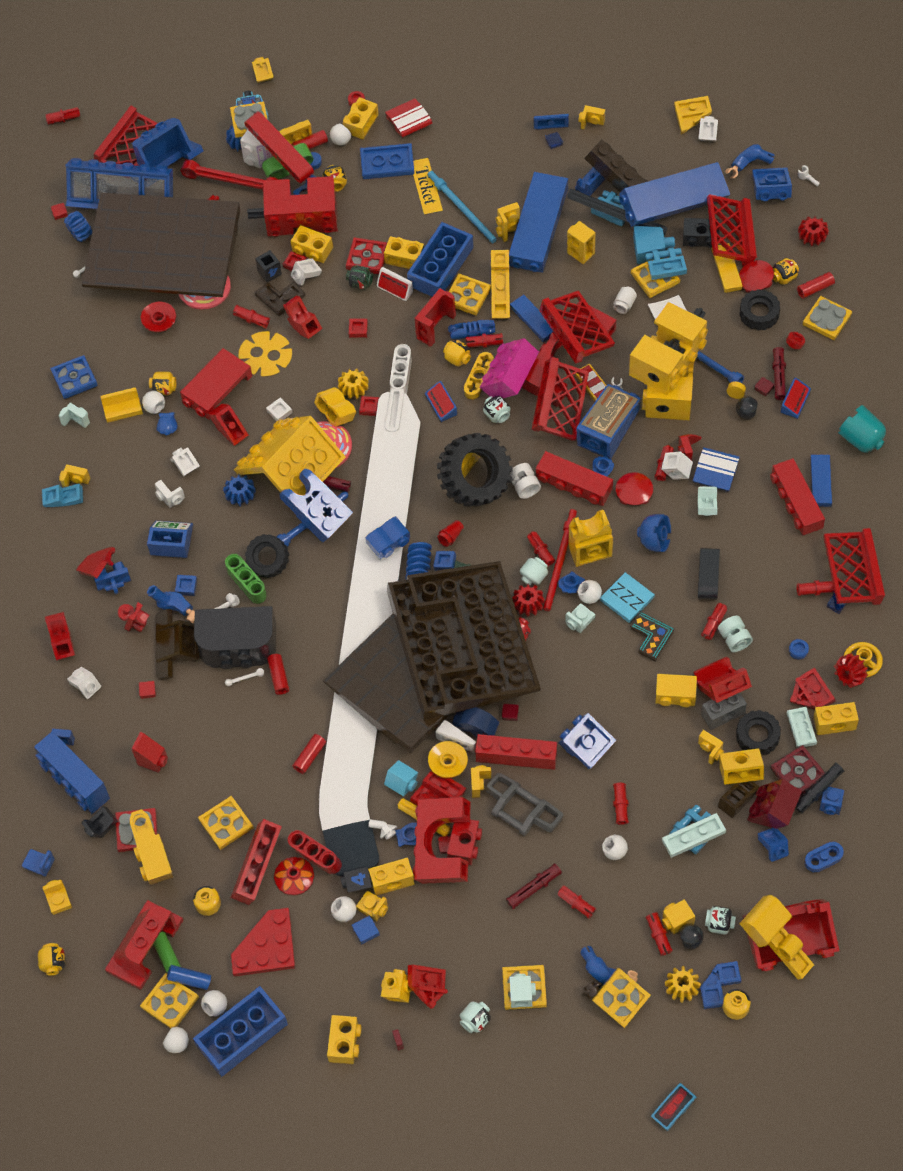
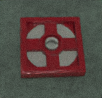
(798, 769)

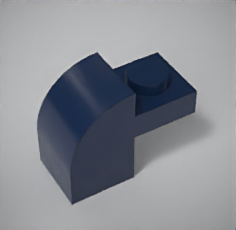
(476, 721)

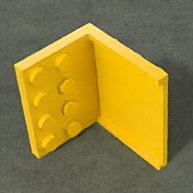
(288, 450)

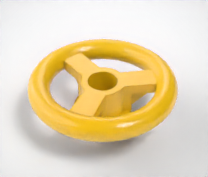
(865, 650)

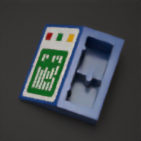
(169, 538)

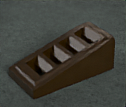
(731, 806)

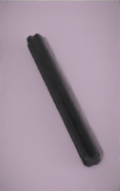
(606, 208)

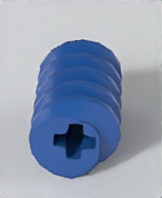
(418, 558)

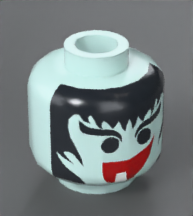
(496, 409)
(720, 920)
(475, 1017)

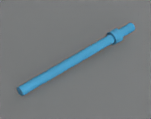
(440, 184)

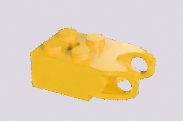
(590, 539)
(150, 850)

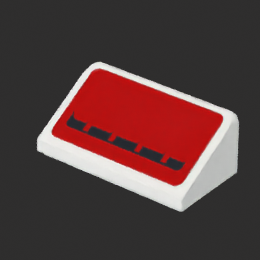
(394, 284)

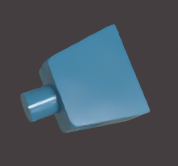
(649, 239)

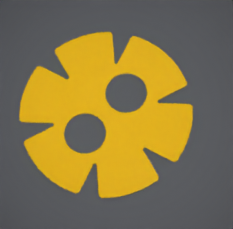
(262, 340)

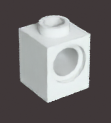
(677, 465)

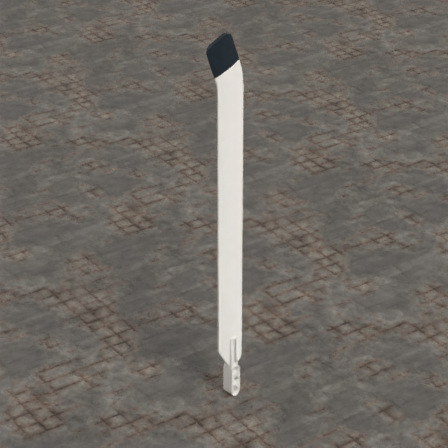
(351, 736)

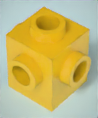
(396, 986)

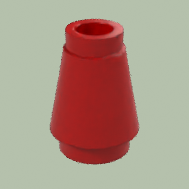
(450, 533)

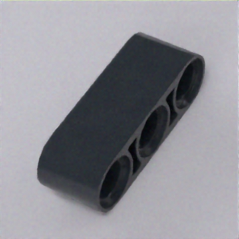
(708, 573)

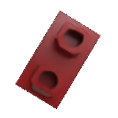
(135, 618)

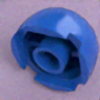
(654, 532)

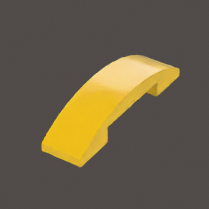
(500, 284)

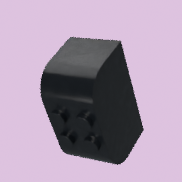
(235, 636)

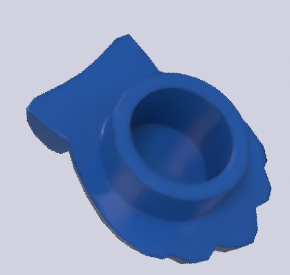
(167, 423)
(603, 465)
(570, 583)
(406, 835)

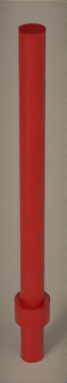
(559, 562)

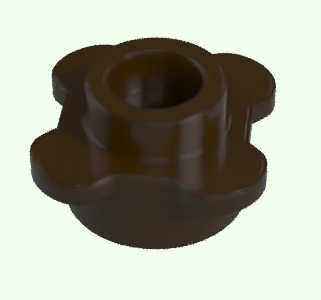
(591, 989)

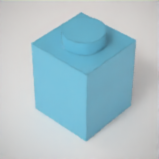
(401, 778)

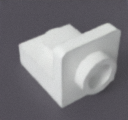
(708, 129)
(305, 269)
(184, 461)

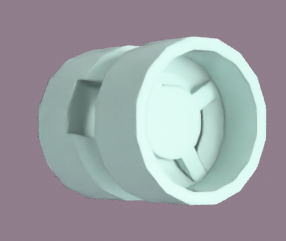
(736, 636)

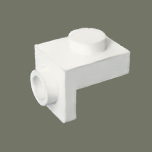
(170, 498)
(84, 681)

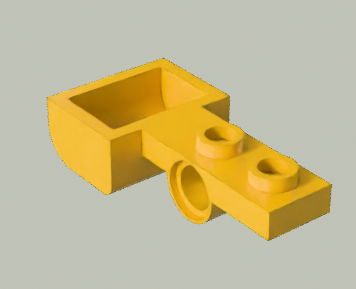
(766, 928)

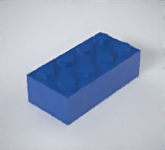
(440, 259)
(71, 772)
(240, 1031)

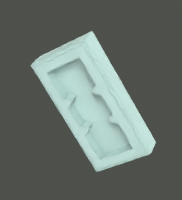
(801, 727)

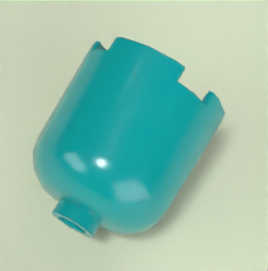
(863, 430)

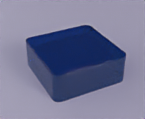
(554, 140)
(832, 604)

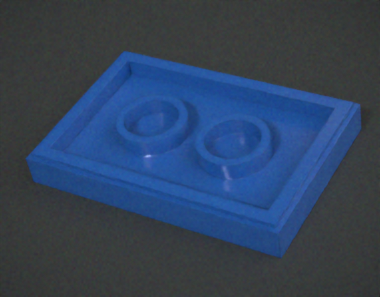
(387, 161)

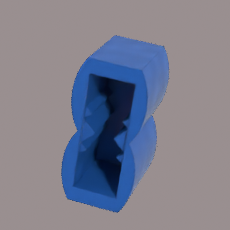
(387, 538)

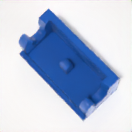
(590, 182)

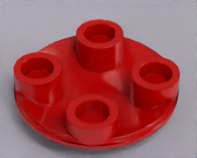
(756, 275)
(634, 489)

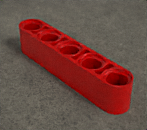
(279, 147)

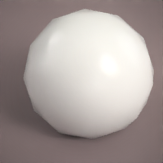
(340, 135)
(153, 402)
(589, 591)
(615, 847)
(343, 909)
(214, 1003)
(176, 1040)

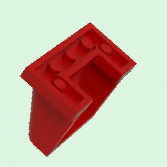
(128, 958)

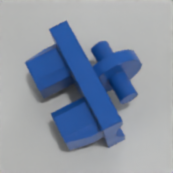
(113, 579)

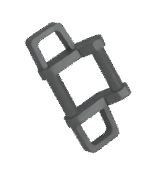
(533, 817)

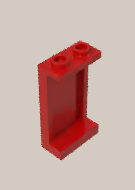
(214, 382)

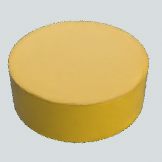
(736, 390)

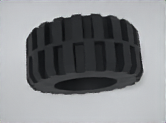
(496, 463)

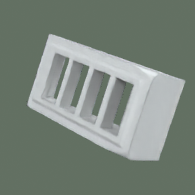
(449, 732)

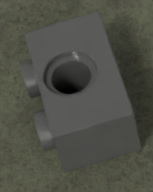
(724, 711)

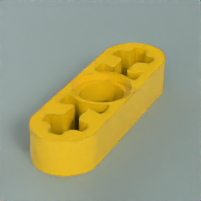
(477, 368)

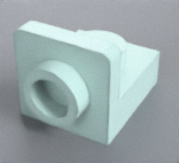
(579, 618)

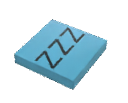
(627, 597)

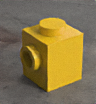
(677, 916)

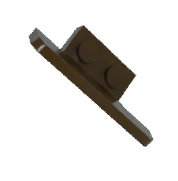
(173, 642)

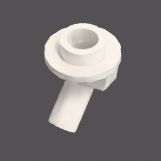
(387, 830)

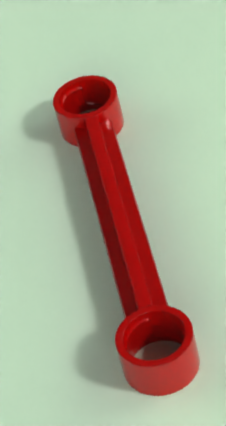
(191, 169)

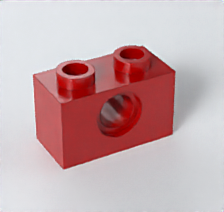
(461, 831)

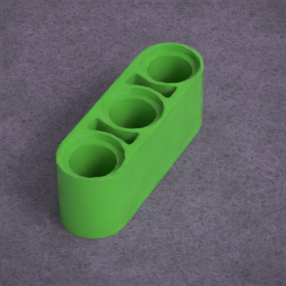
(274, 169)
(247, 586)

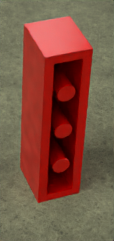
(574, 478)
(797, 497)
(516, 751)
(256, 862)

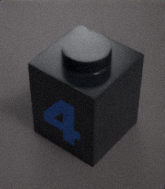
(268, 266)
(356, 879)

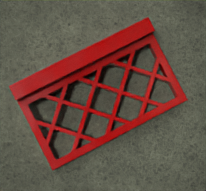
(118, 133)
(744, 228)
(565, 334)
(547, 391)
(869, 562)

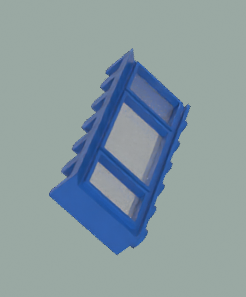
(91, 178)

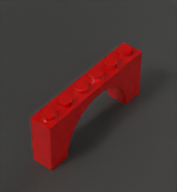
(548, 350)

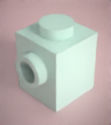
(521, 991)

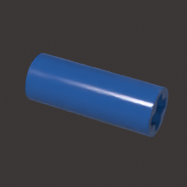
(188, 977)

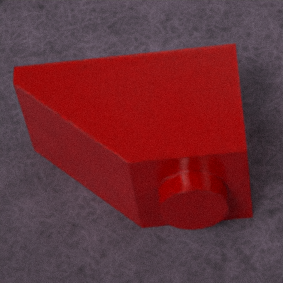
(228, 423)
(149, 753)

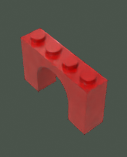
(430, 816)

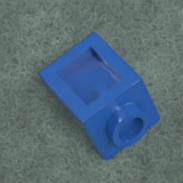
(832, 801)
(775, 843)

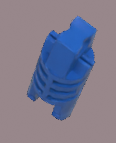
(470, 329)

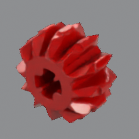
(813, 230)
(533, 595)
(851, 670)

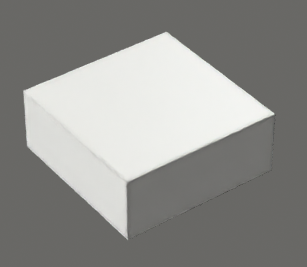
(279, 409)

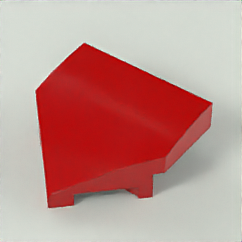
(95, 562)
(811, 691)
(427, 983)

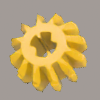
(353, 383)
(679, 977)

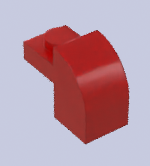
(300, 319)
(60, 636)

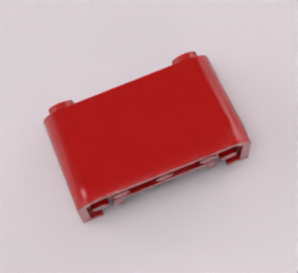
(811, 924)

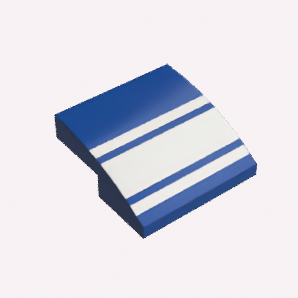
(716, 469)

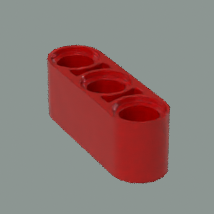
(320, 858)

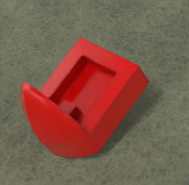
(685, 443)

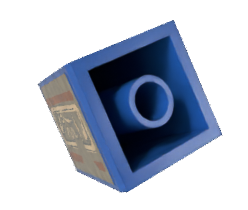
(608, 421)

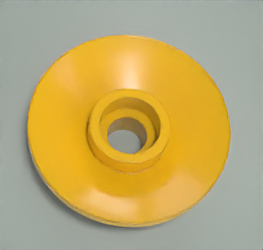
(444, 752)

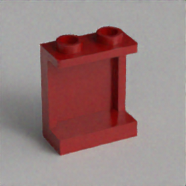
(438, 306)
(721, 680)

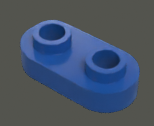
(822, 856)

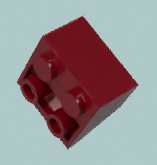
(774, 804)

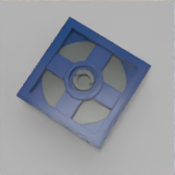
(74, 377)

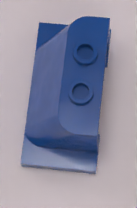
(165, 144)

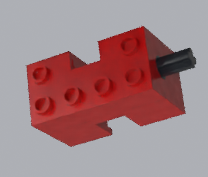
(288, 211)

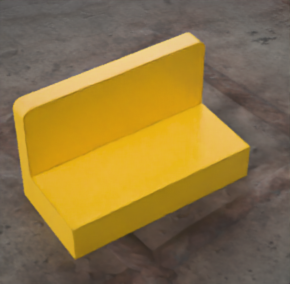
(121, 404)

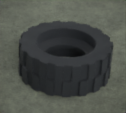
(759, 297)
(255, 547)
(758, 718)

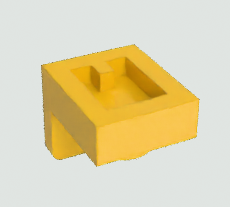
(262, 69)
(592, 115)
(75, 474)
(711, 744)
(478, 775)
(57, 896)
(372, 906)

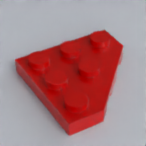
(266, 946)

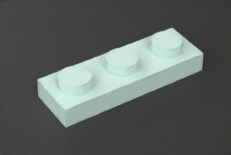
(693, 835)

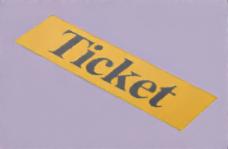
(426, 189)

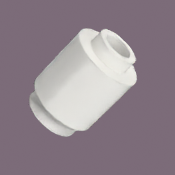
(624, 300)

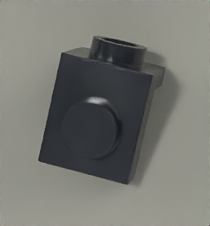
(100, 823)

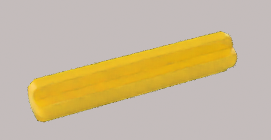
(409, 808)

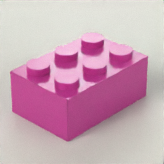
(509, 368)

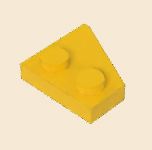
(691, 111)

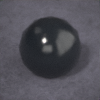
(746, 407)
(691, 936)

